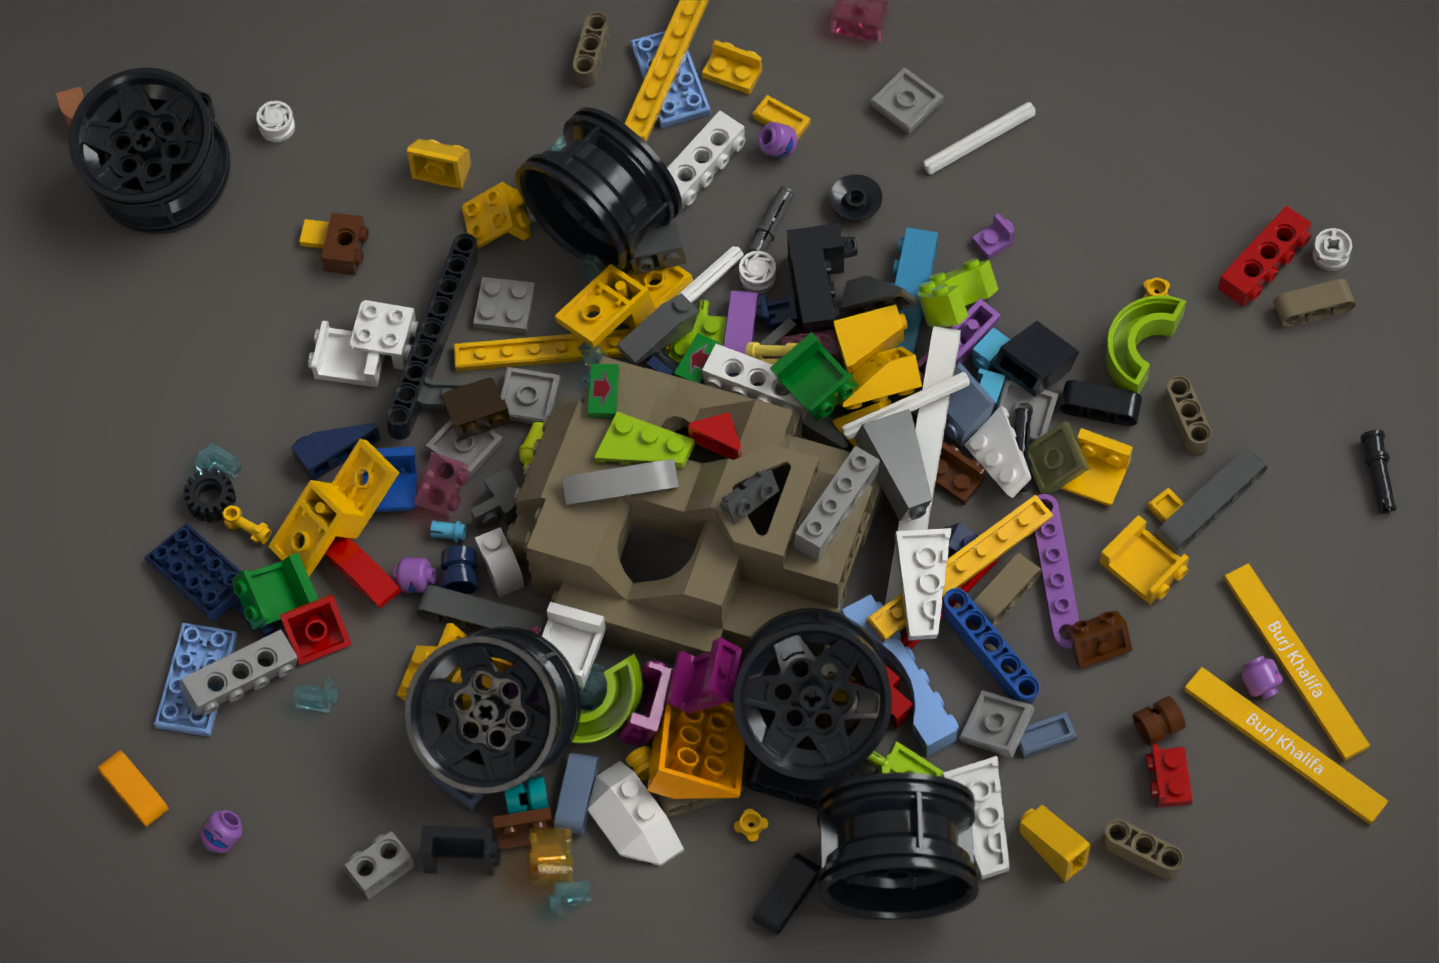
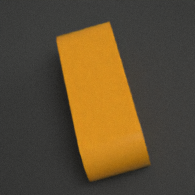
(132, 788)

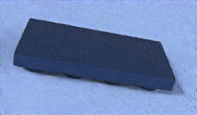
(196, 571)

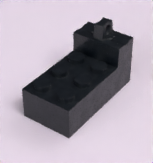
(812, 258)

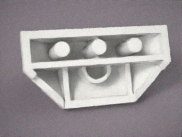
(632, 817)

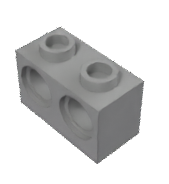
(384, 870)

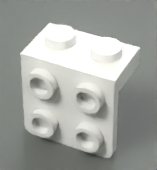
(385, 330)

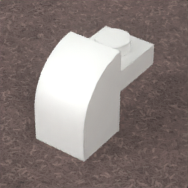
(500, 562)

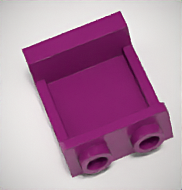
(705, 678)
(641, 728)

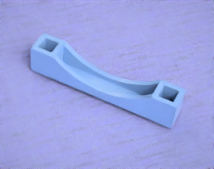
(931, 723)

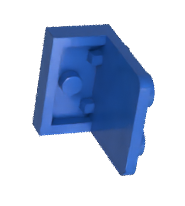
(404, 489)

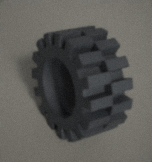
(204, 482)

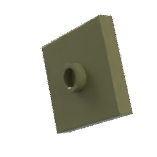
(1056, 459)

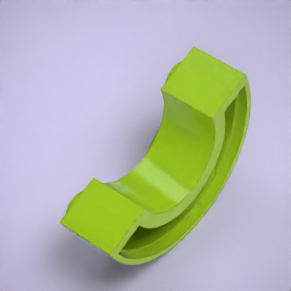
(947, 294)
(1132, 324)
(621, 700)

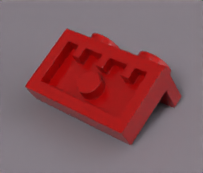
(1170, 776)

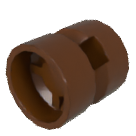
(1160, 720)

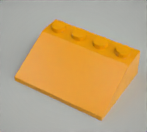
(697, 754)

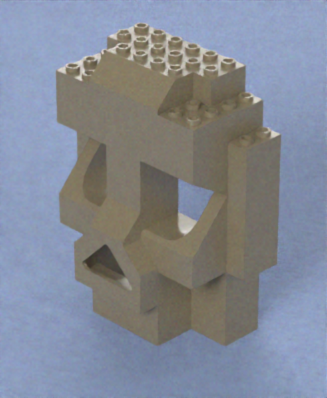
(734, 573)

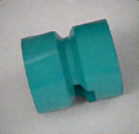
(536, 795)

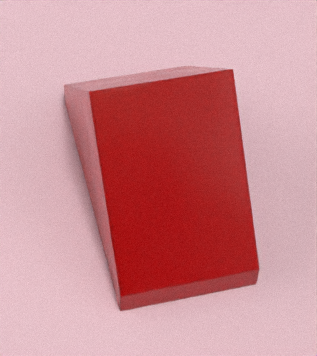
(717, 435)

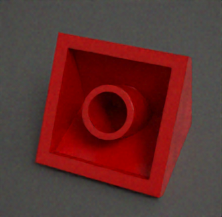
(315, 629)

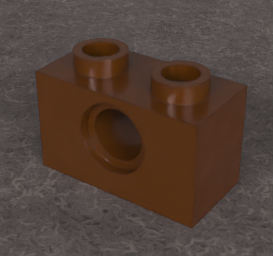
(341, 230)

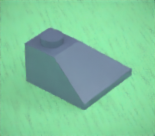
(967, 409)

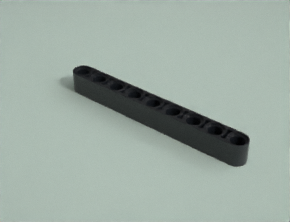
(432, 346)

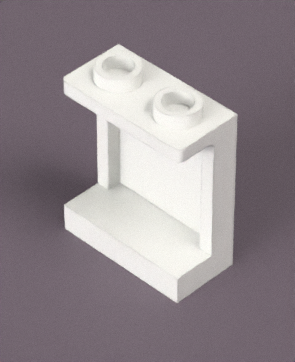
(338, 362)
(576, 636)

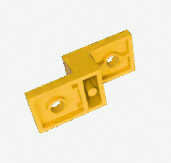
(620, 299)
(335, 507)

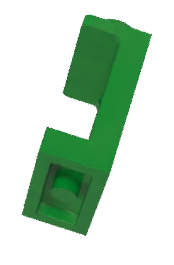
(814, 377)
(273, 590)

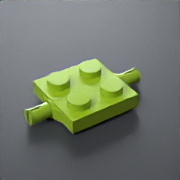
(709, 326)
(902, 761)

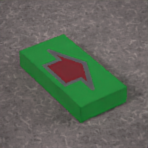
(695, 359)
(603, 390)

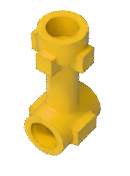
(234, 520)

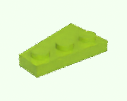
(641, 442)

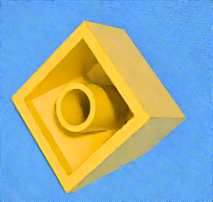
(439, 163)

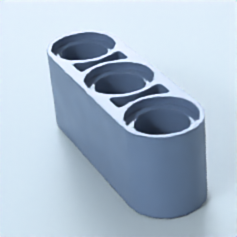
(576, 792)

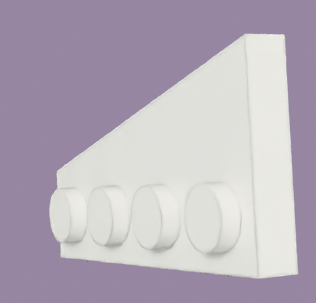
(922, 569)
(989, 827)

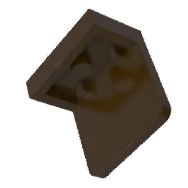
(476, 408)

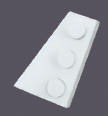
(999, 454)

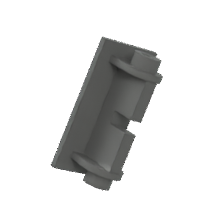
(757, 491)

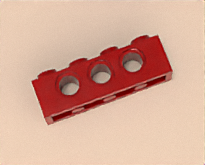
(1285, 225)

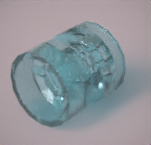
(595, 688)

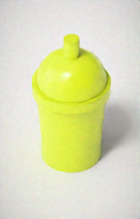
(526, 449)

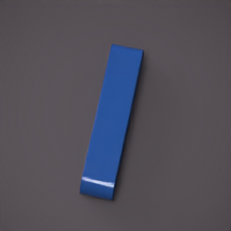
(989, 635)

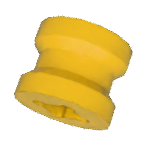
(640, 761)

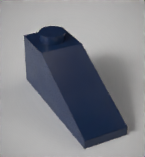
(330, 448)

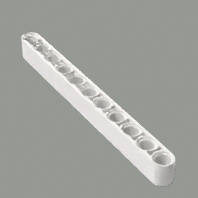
(930, 430)

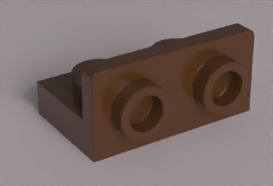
(958, 474)
(1099, 638)
(513, 829)

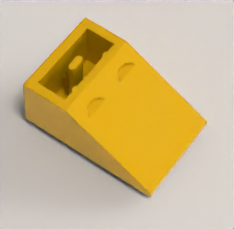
(884, 375)

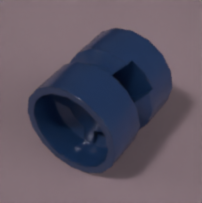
(459, 569)

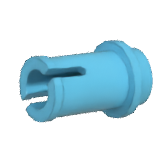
(447, 530)

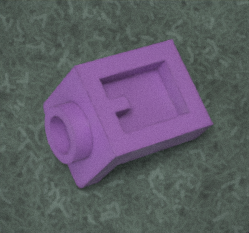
(994, 237)

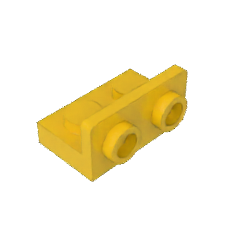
(733, 67)

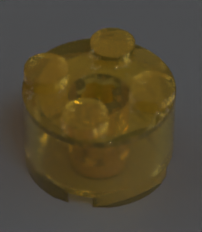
(550, 856)

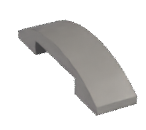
(620, 481)

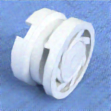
(276, 122)
(1332, 249)
(757, 273)

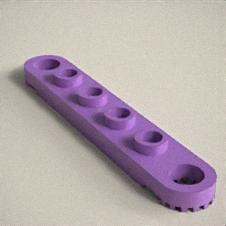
(1056, 573)

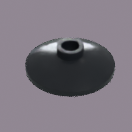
(855, 188)

